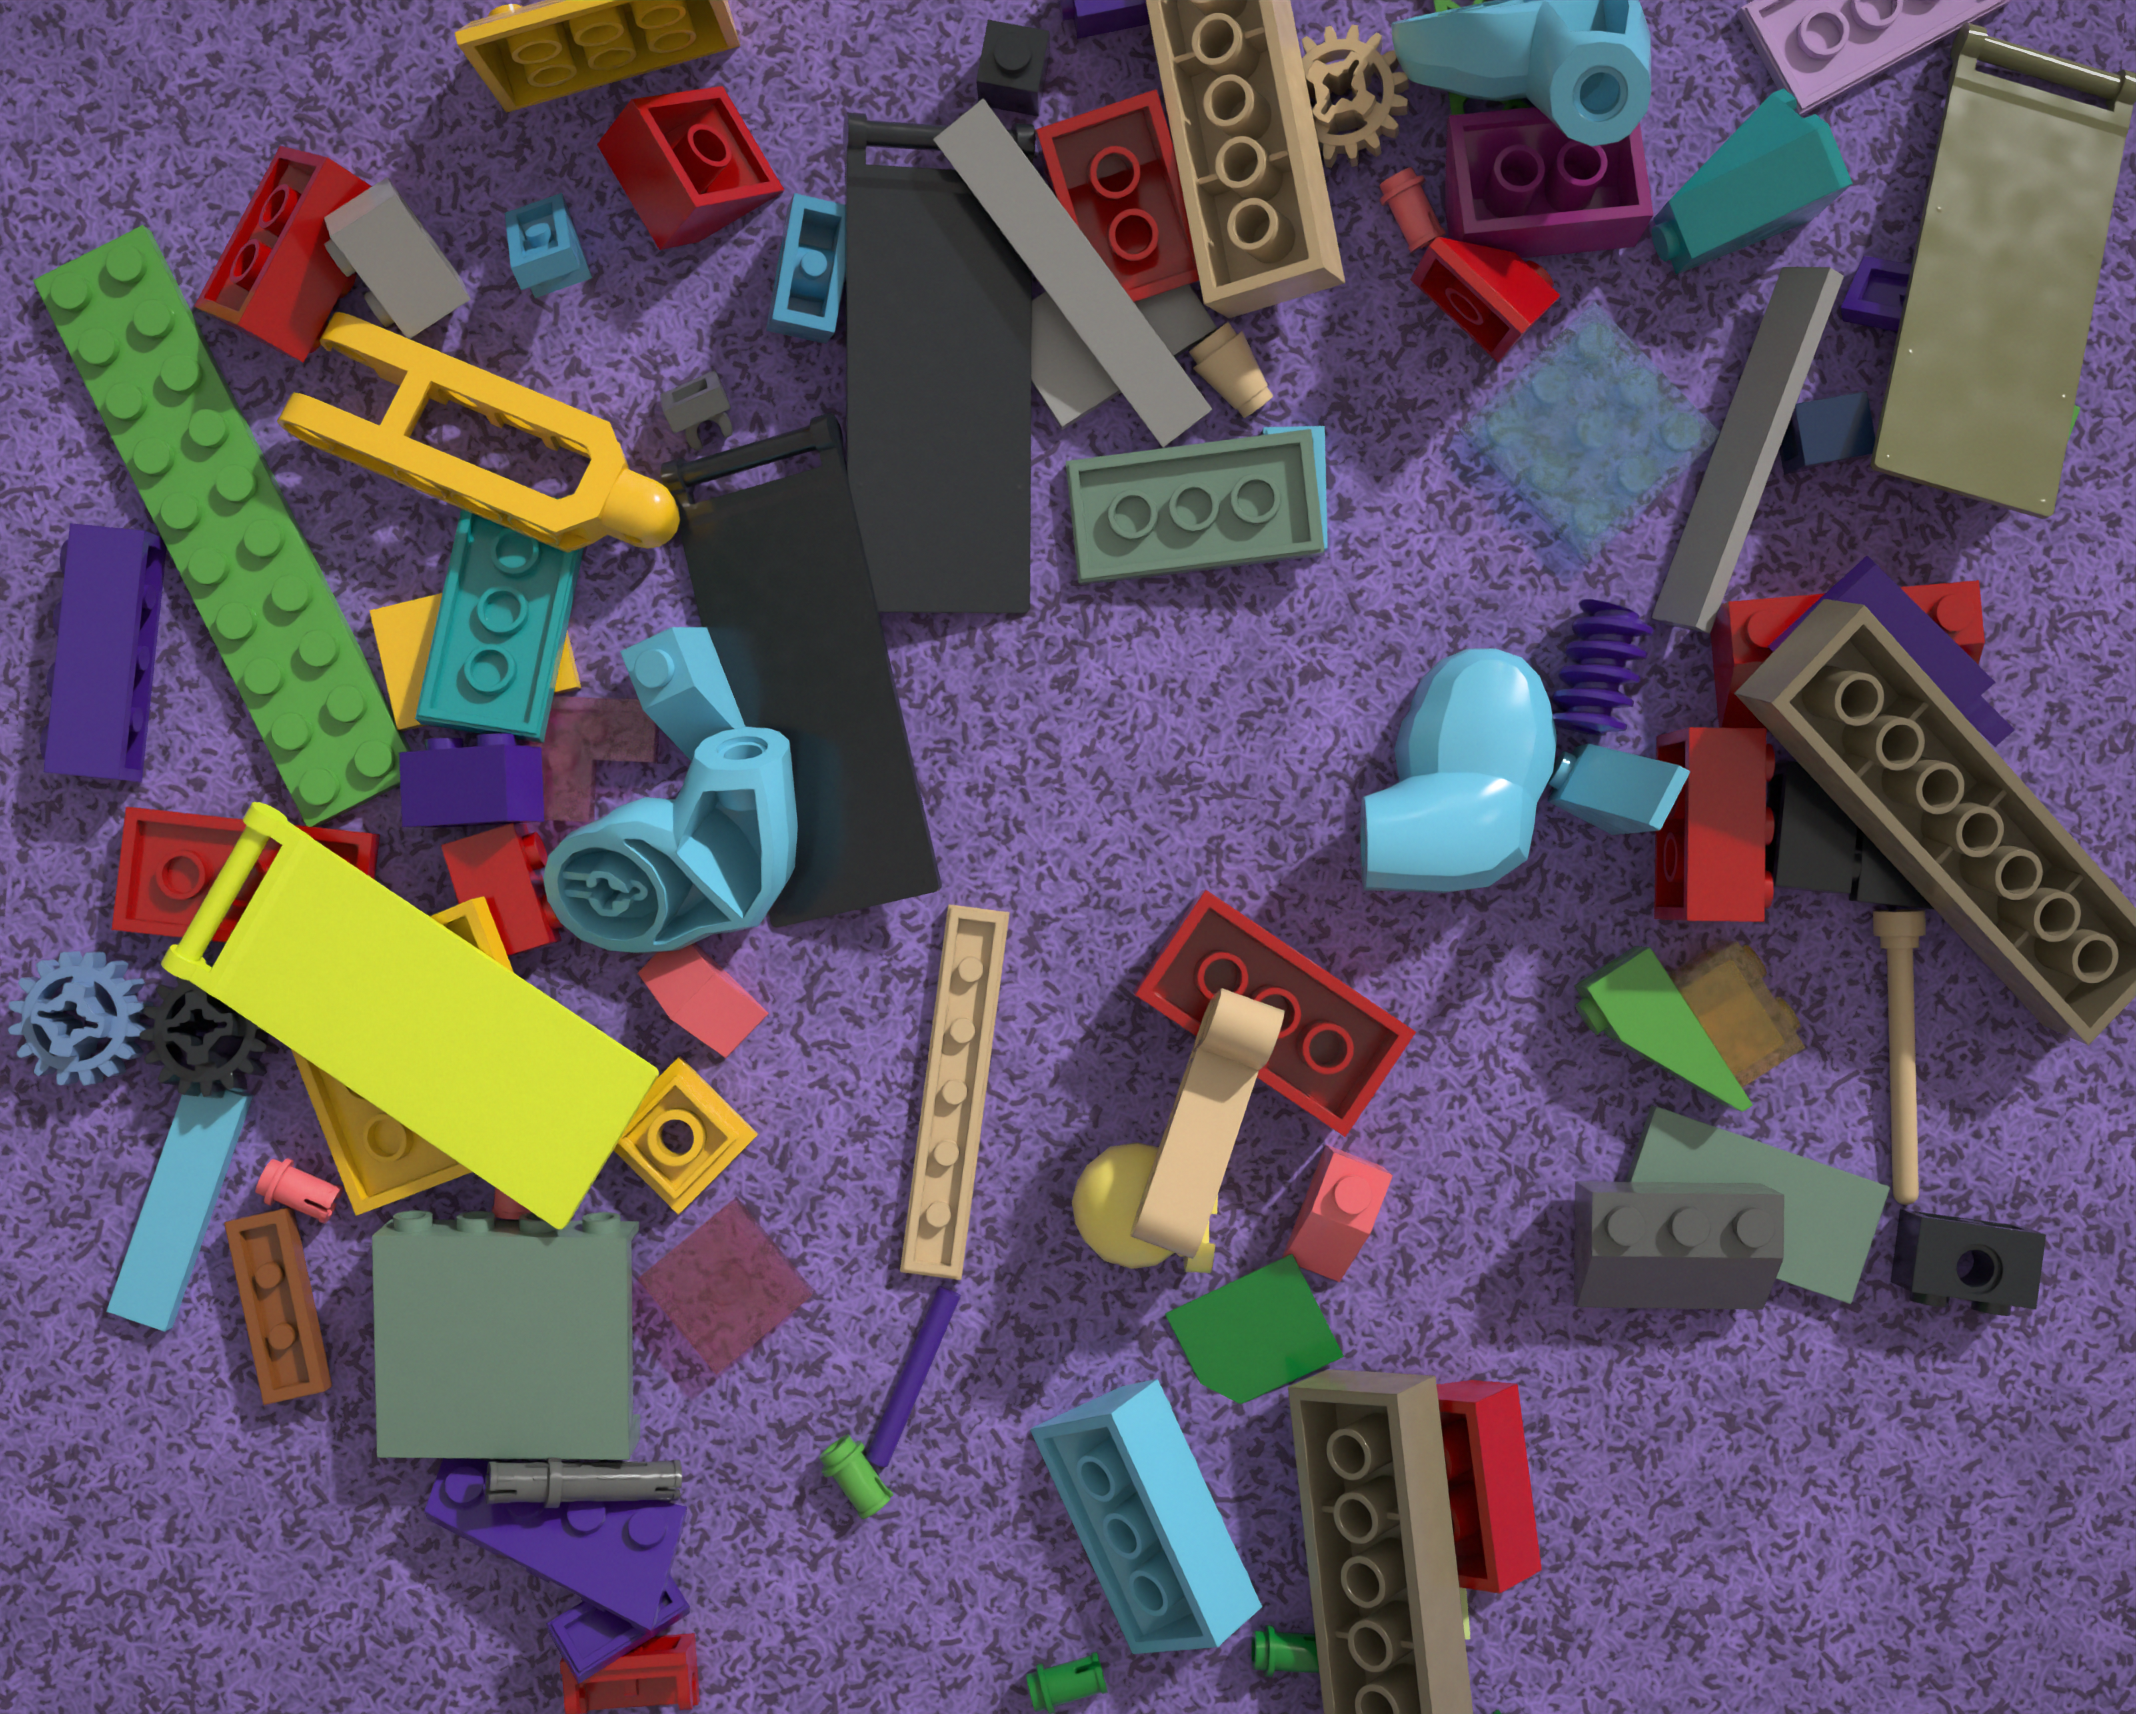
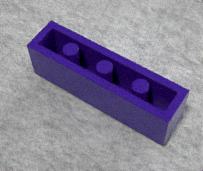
(104, 653)

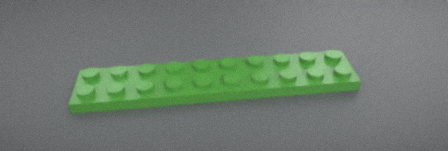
(226, 525)

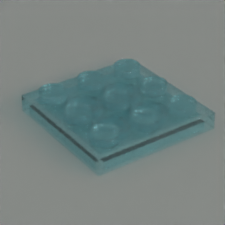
(1589, 433)

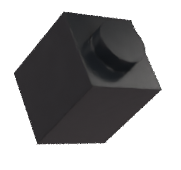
(1013, 67)

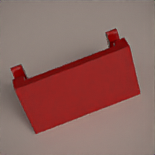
(650, 1675)

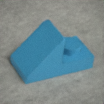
(545, 247)

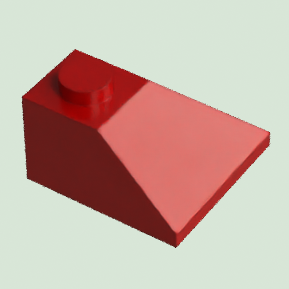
(1485, 291)

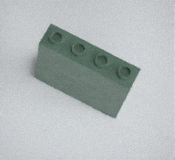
(504, 1337)

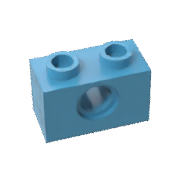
(809, 270)

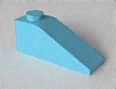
(1615, 788)

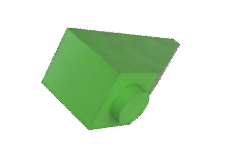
(1647, 1014)

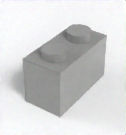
(395, 259)

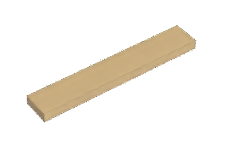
(954, 1092)

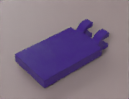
(1923, 640)

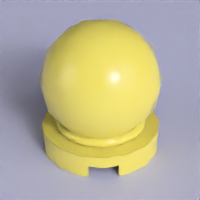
(1107, 1205)

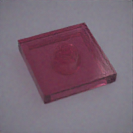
(726, 1285)

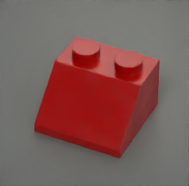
(687, 164)

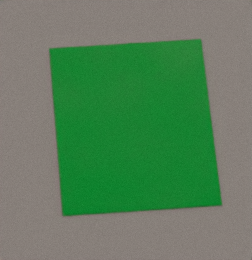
(1255, 1332)

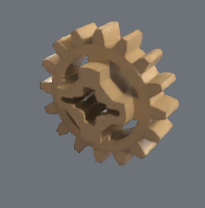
(1354, 73)

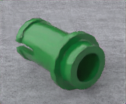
(1283, 1652)
(1066, 1682)

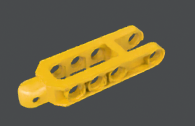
(605, 503)

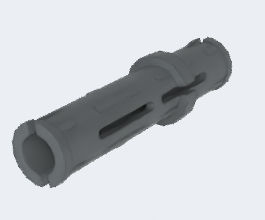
(582, 1481)

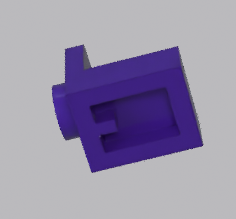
(1877, 293)

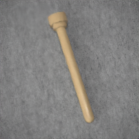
(1899, 935)

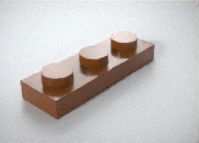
(278, 1305)

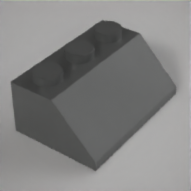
(1676, 1244)

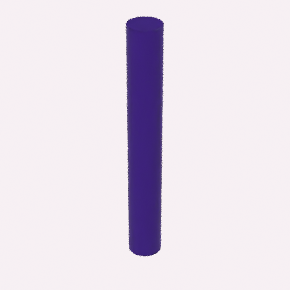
(912, 1376)

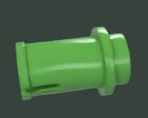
(855, 1476)

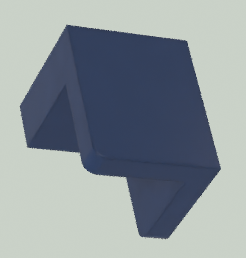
(1827, 432)

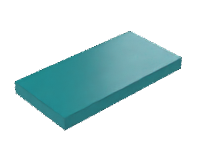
(498, 632)

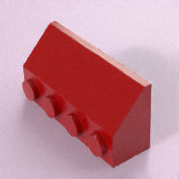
(1749, 626)

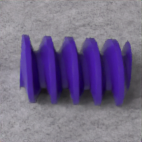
(1600, 669)

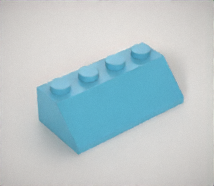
(1147, 1520)

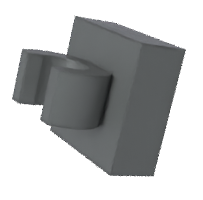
(695, 403)

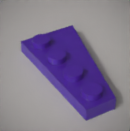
(600, 1550)

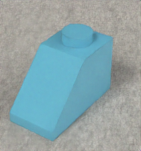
(683, 686)

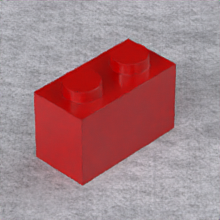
(506, 871)

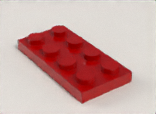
(176, 857)

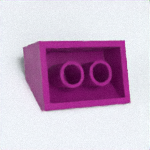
(1537, 192)

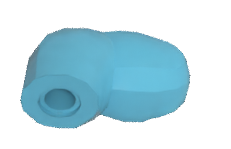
(1571, 58)

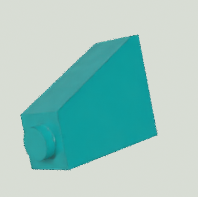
(1755, 186)

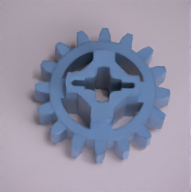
(64, 1041)

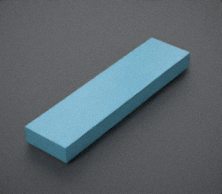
(178, 1208)

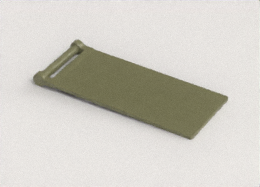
(2003, 277)

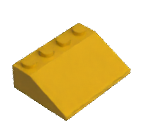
(582, 44)

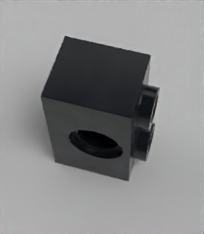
(2003, 1270)

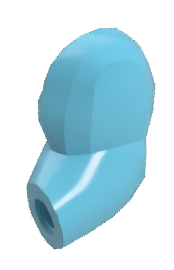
(1468, 778)
(686, 866)

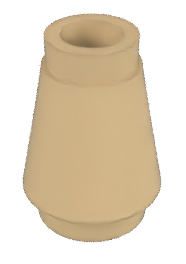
(1231, 369)

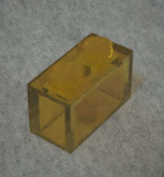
(1738, 1010)

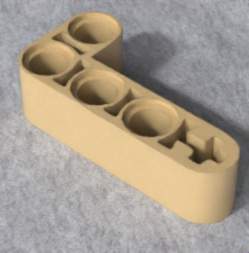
(1205, 1121)

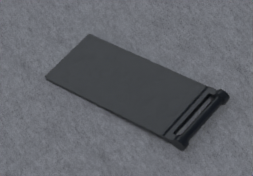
(935, 381)
(807, 655)

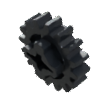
(218, 1057)

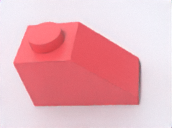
(1337, 1213)

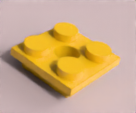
(716, 1127)

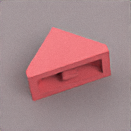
(702, 997)

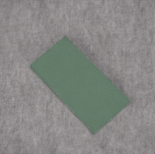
(1195, 507)
(1826, 1209)

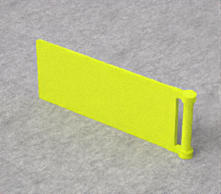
(415, 1019)

